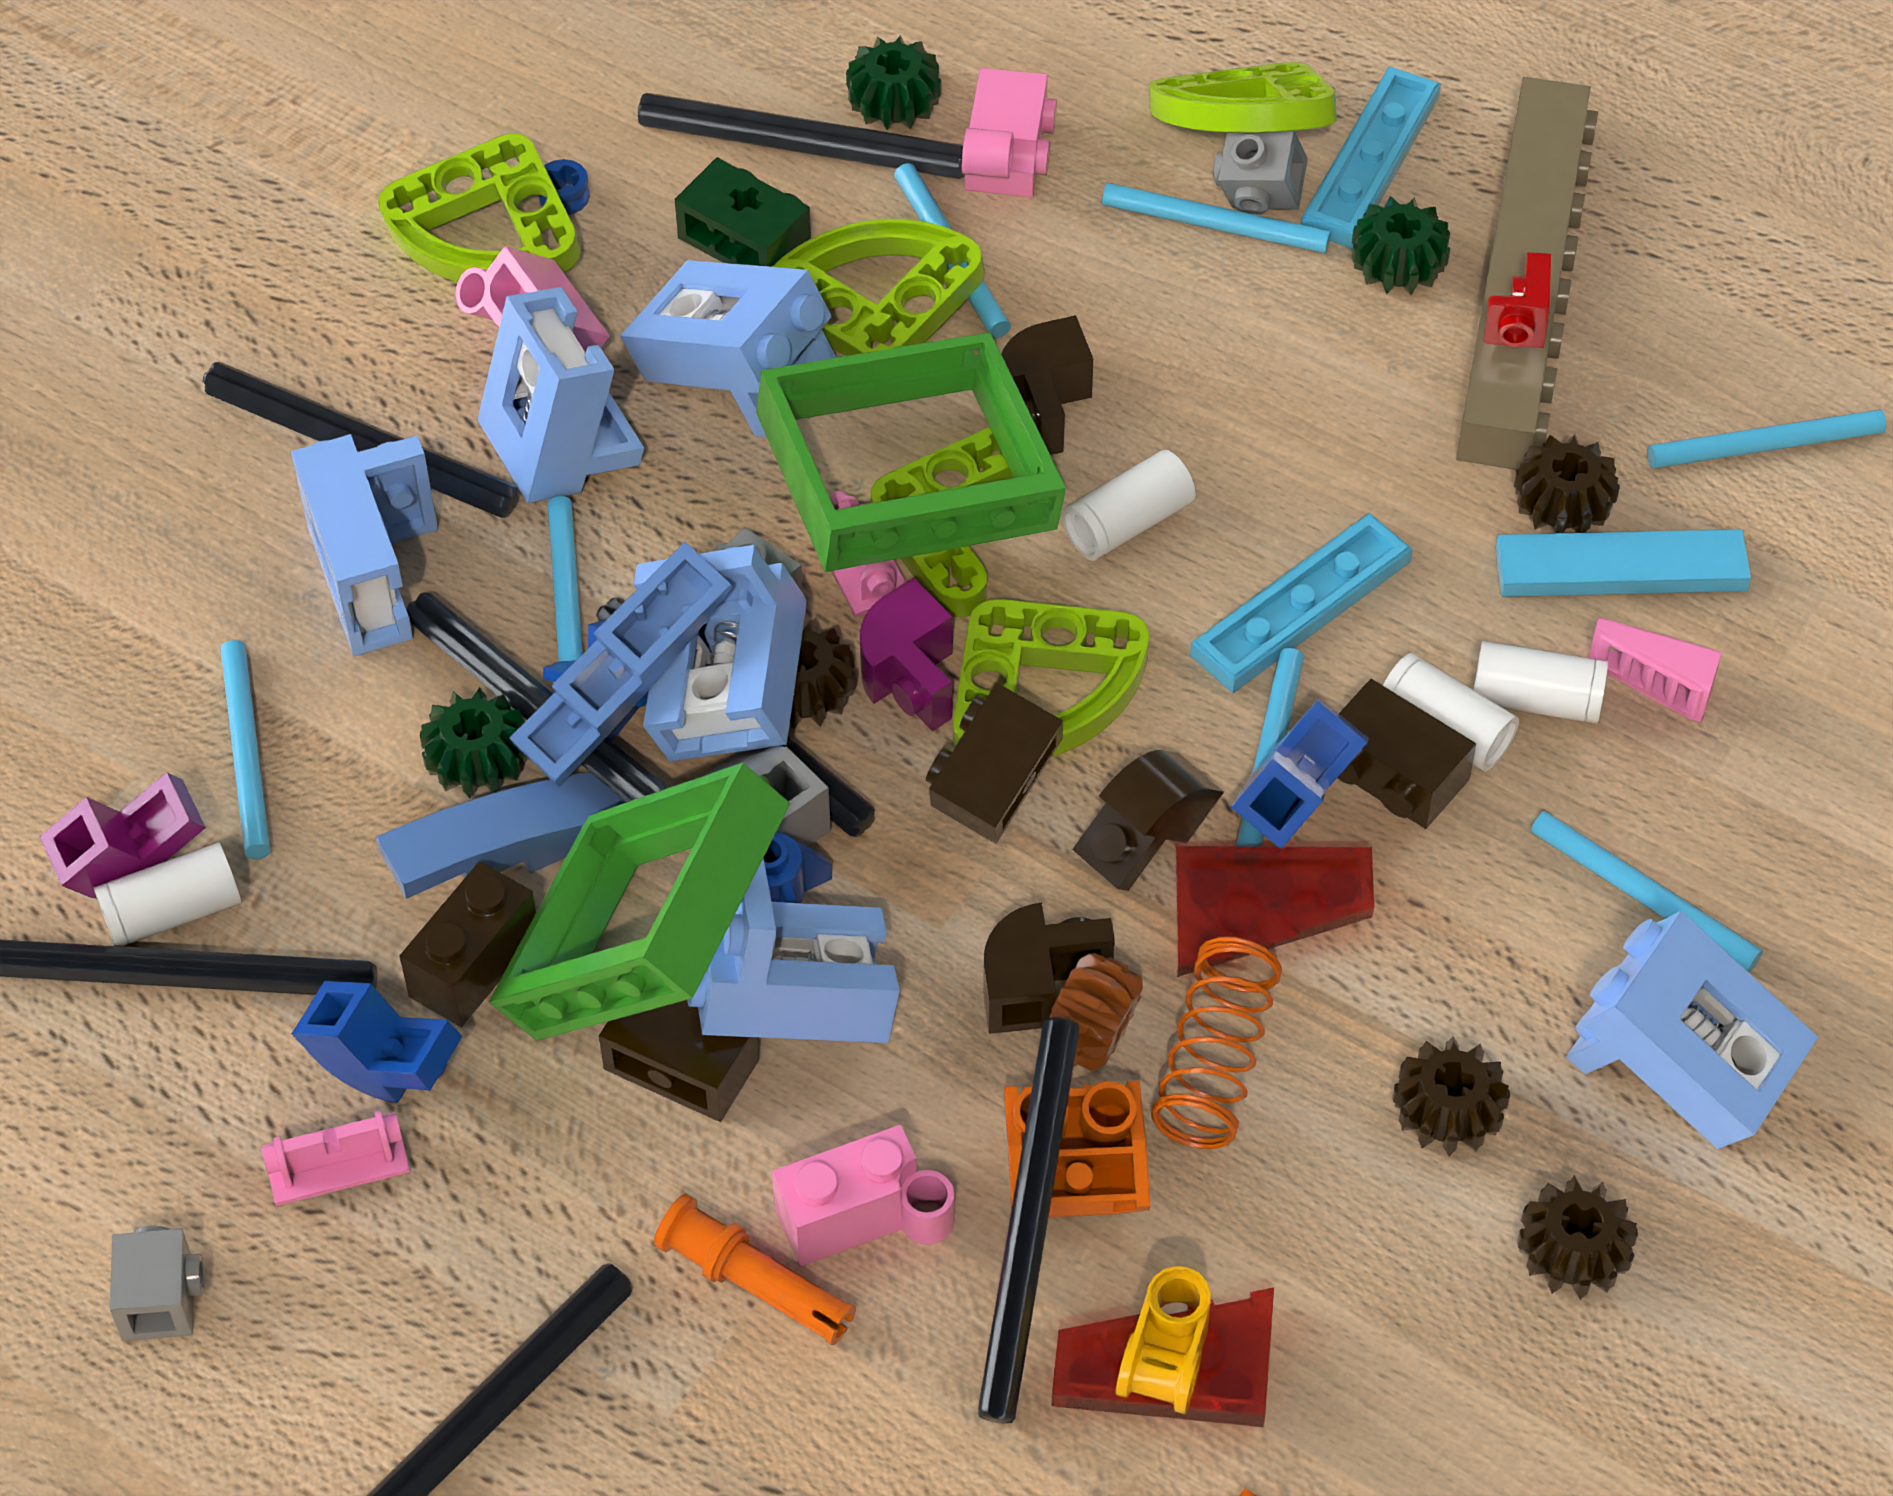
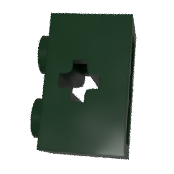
(740, 217)

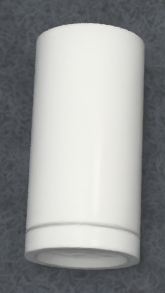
(1128, 504)
(1541, 681)
(1455, 706)
(167, 895)

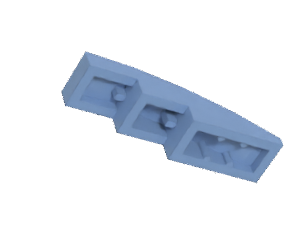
(622, 663)
(501, 830)

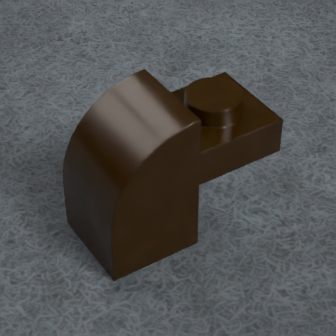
(1050, 369)
(1145, 805)
(1027, 958)

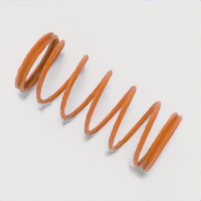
(1205, 1100)

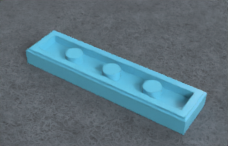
(1372, 153)
(1622, 563)
(1300, 602)

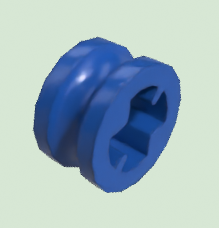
(572, 173)

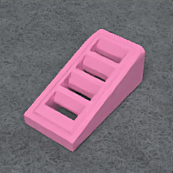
(1658, 666)

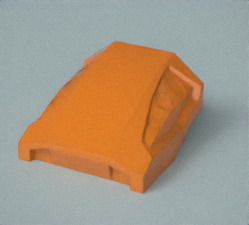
(1100, 1153)

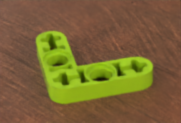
(918, 478)

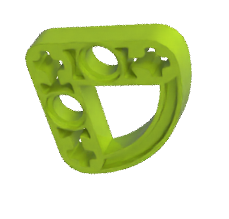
(1246, 99)
(505, 184)
(882, 237)
(1009, 651)

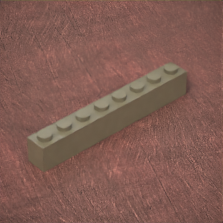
(1535, 218)

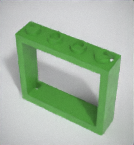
(925, 521)
(555, 977)

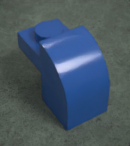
(1298, 773)
(370, 1045)

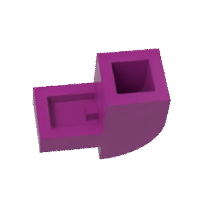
(900, 649)
(102, 844)

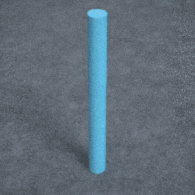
(929, 211)
(1216, 218)
(1766, 439)
(565, 579)
(1275, 725)
(245, 750)
(1640, 886)

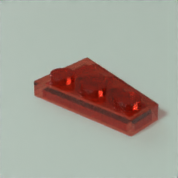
(1266, 895)
(1230, 1375)

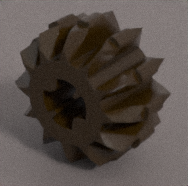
(1566, 485)
(822, 676)
(1473, 1101)
(1577, 1237)

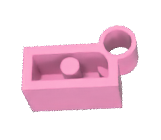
(1006, 132)
(519, 272)
(860, 1196)

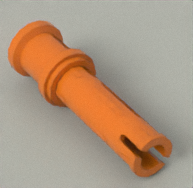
(727, 1254)

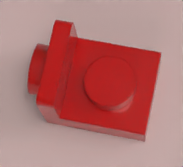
(1523, 315)

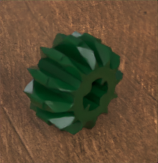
(893, 82)
(1400, 245)
(472, 742)

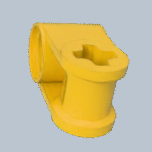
(1164, 1349)

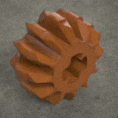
(1102, 1001)

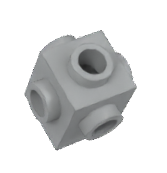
(1261, 170)

